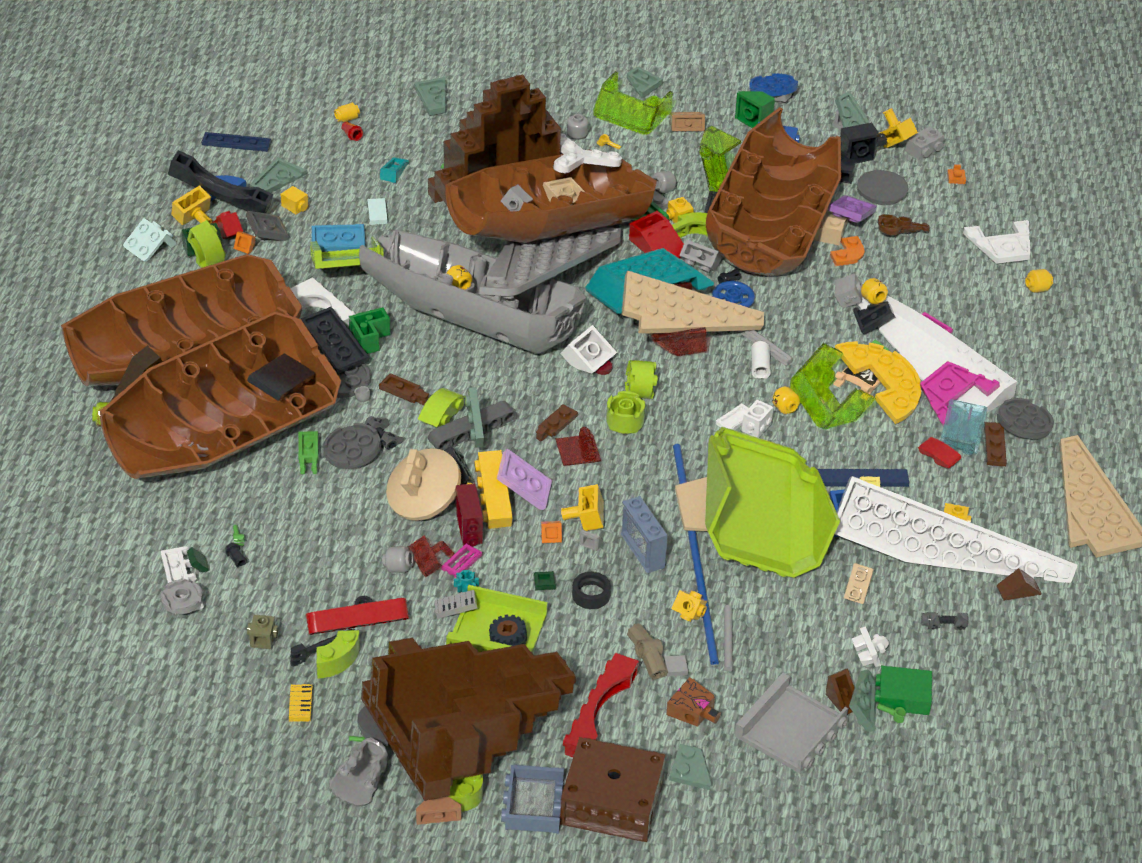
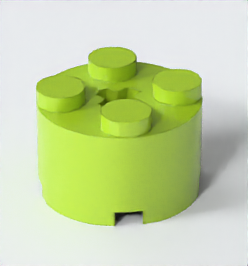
(641, 378)
(625, 412)
(467, 792)

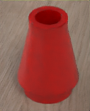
(352, 131)

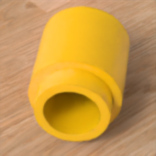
(347, 112)

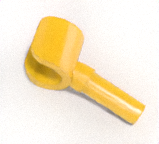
(604, 139)

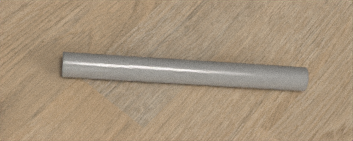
(728, 657)

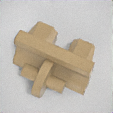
(858, 583)

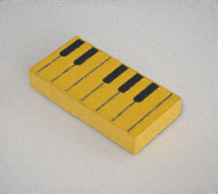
(300, 703)

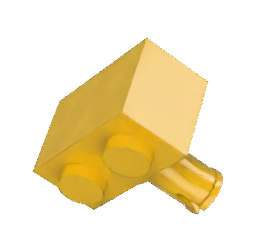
(897, 130)
(192, 206)
(589, 508)

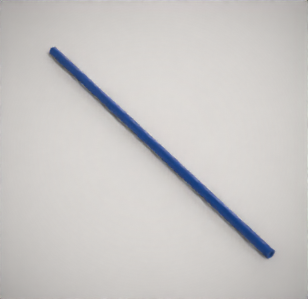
(697, 566)

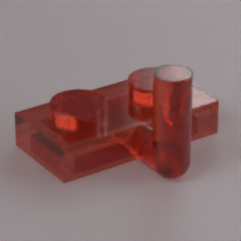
(426, 555)

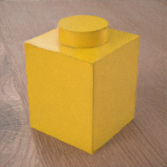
(294, 200)

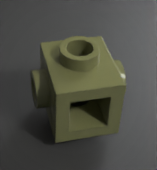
(261, 627)

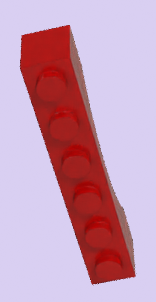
(617, 677)

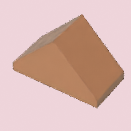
(438, 810)

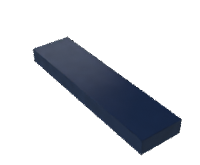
(236, 141)

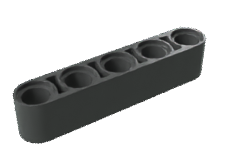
(459, 430)

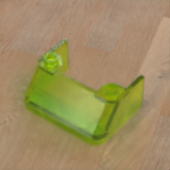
(629, 111)
(712, 150)
(813, 384)

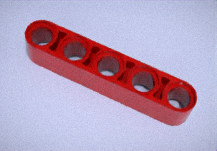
(357, 615)

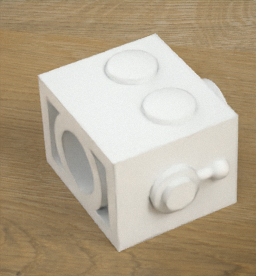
(757, 418)

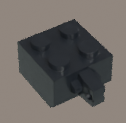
(860, 142)

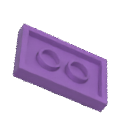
(852, 208)

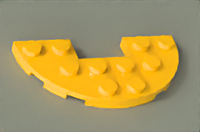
(892, 371)

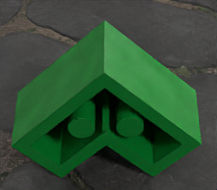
(369, 327)

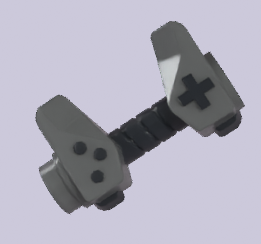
(388, 439)
(933, 620)

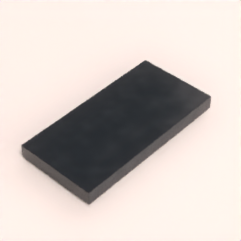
(335, 340)
(281, 376)

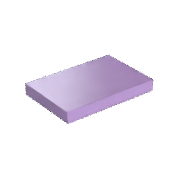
(524, 479)

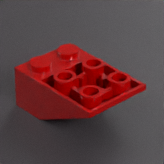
(654, 233)

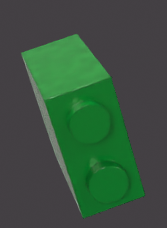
(904, 689)

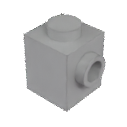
(515, 197)

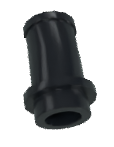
(729, 276)
(235, 554)

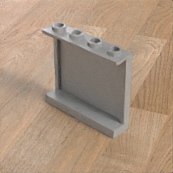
(789, 725)

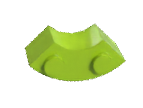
(206, 244)
(441, 407)
(338, 654)

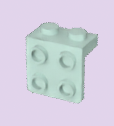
(147, 239)

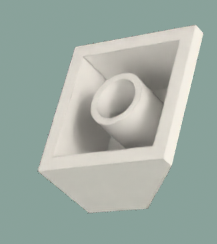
(588, 351)

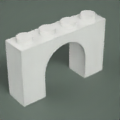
(313, 294)

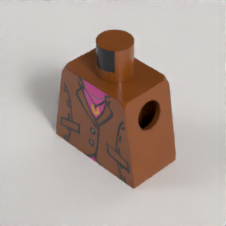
(692, 704)

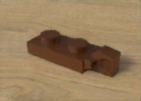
(404, 389)
(556, 422)

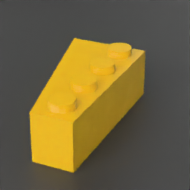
(493, 494)

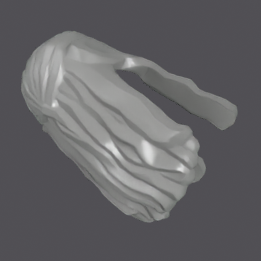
(360, 773)

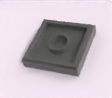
(267, 226)

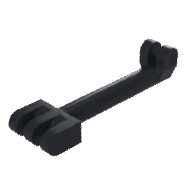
(299, 652)

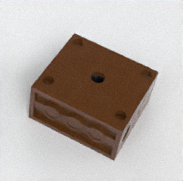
(612, 789)

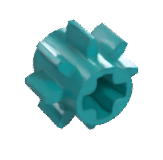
(464, 579)

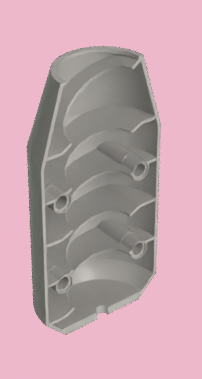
(416, 273)

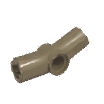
(649, 650)

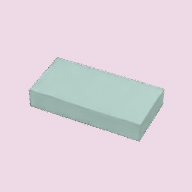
(377, 211)

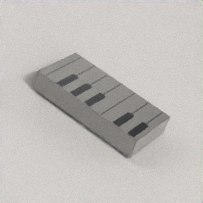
(455, 604)

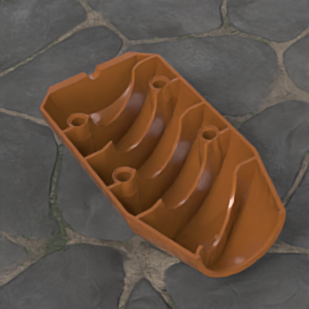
(609, 199)
(773, 199)
(174, 316)
(211, 393)

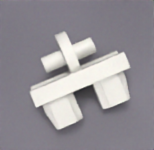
(864, 641)

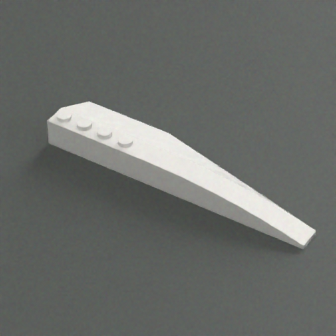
(930, 346)
(936, 538)

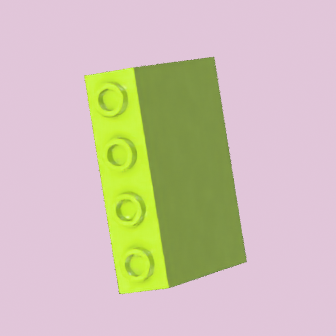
(339, 257)
(491, 604)

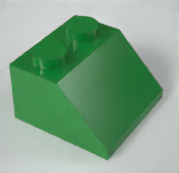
(753, 107)

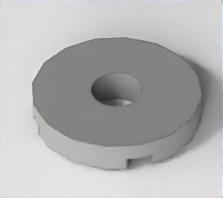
(181, 605)

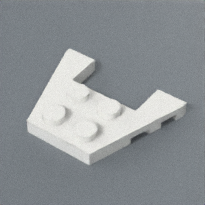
(1003, 247)

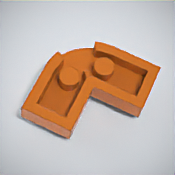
(851, 253)

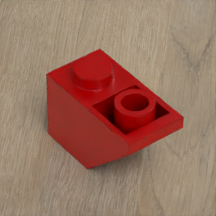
(228, 224)

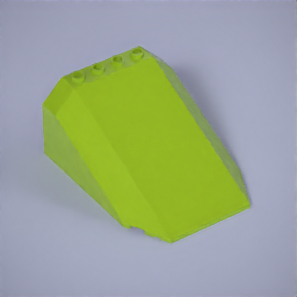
(766, 505)

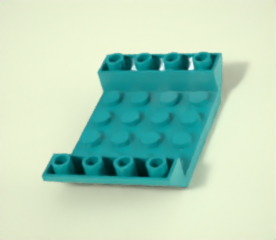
(660, 264)

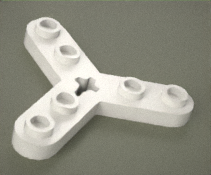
(575, 156)

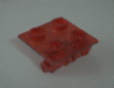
(578, 449)

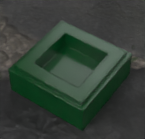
(197, 560)
(544, 580)

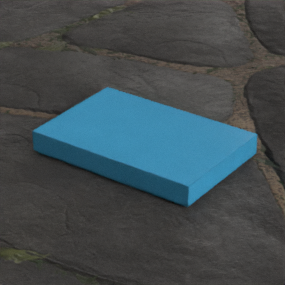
(339, 236)

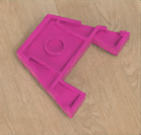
(951, 382)

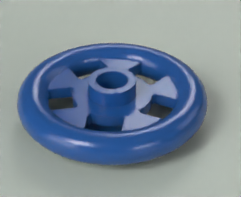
(734, 293)

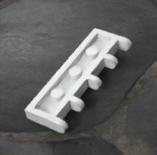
(176, 566)

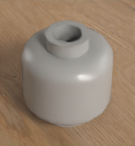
(577, 126)
(665, 181)
(398, 559)

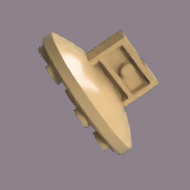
(423, 484)

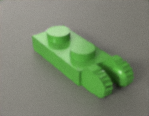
(308, 450)

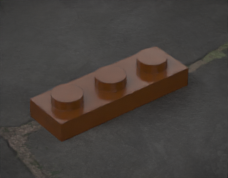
(995, 444)

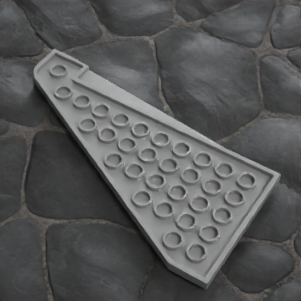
(530, 263)

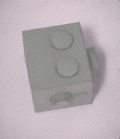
(848, 290)

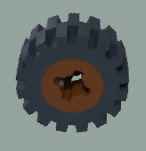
(508, 630)

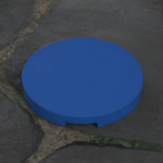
(774, 85)

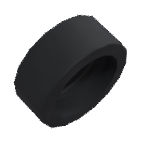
(591, 601)

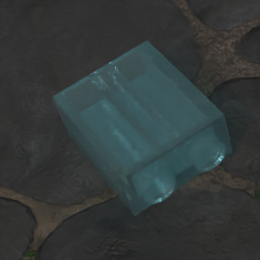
(964, 426)

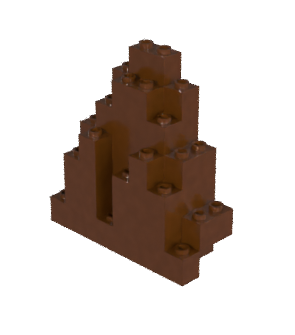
(499, 131)
(459, 707)

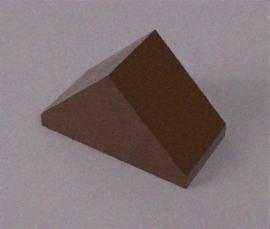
(1018, 586)
(840, 689)

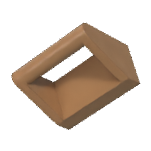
(687, 121)

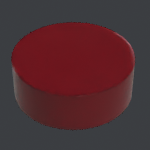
(605, 369)

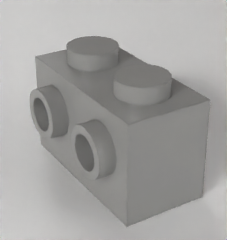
(924, 143)
(700, 255)

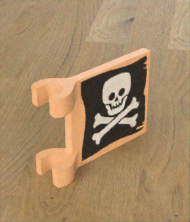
(864, 379)

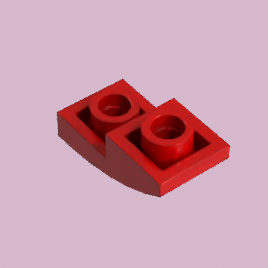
(940, 452)

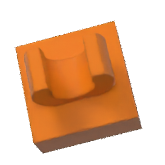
(956, 175)
(244, 242)
(551, 532)

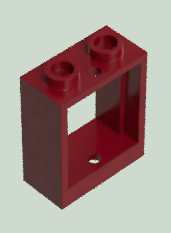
(469, 514)

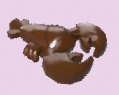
(898, 225)

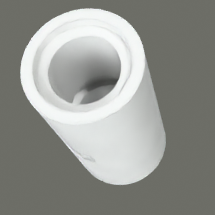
(760, 359)

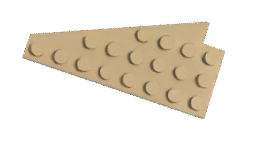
(672, 308)
(1093, 506)

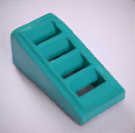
(392, 174)

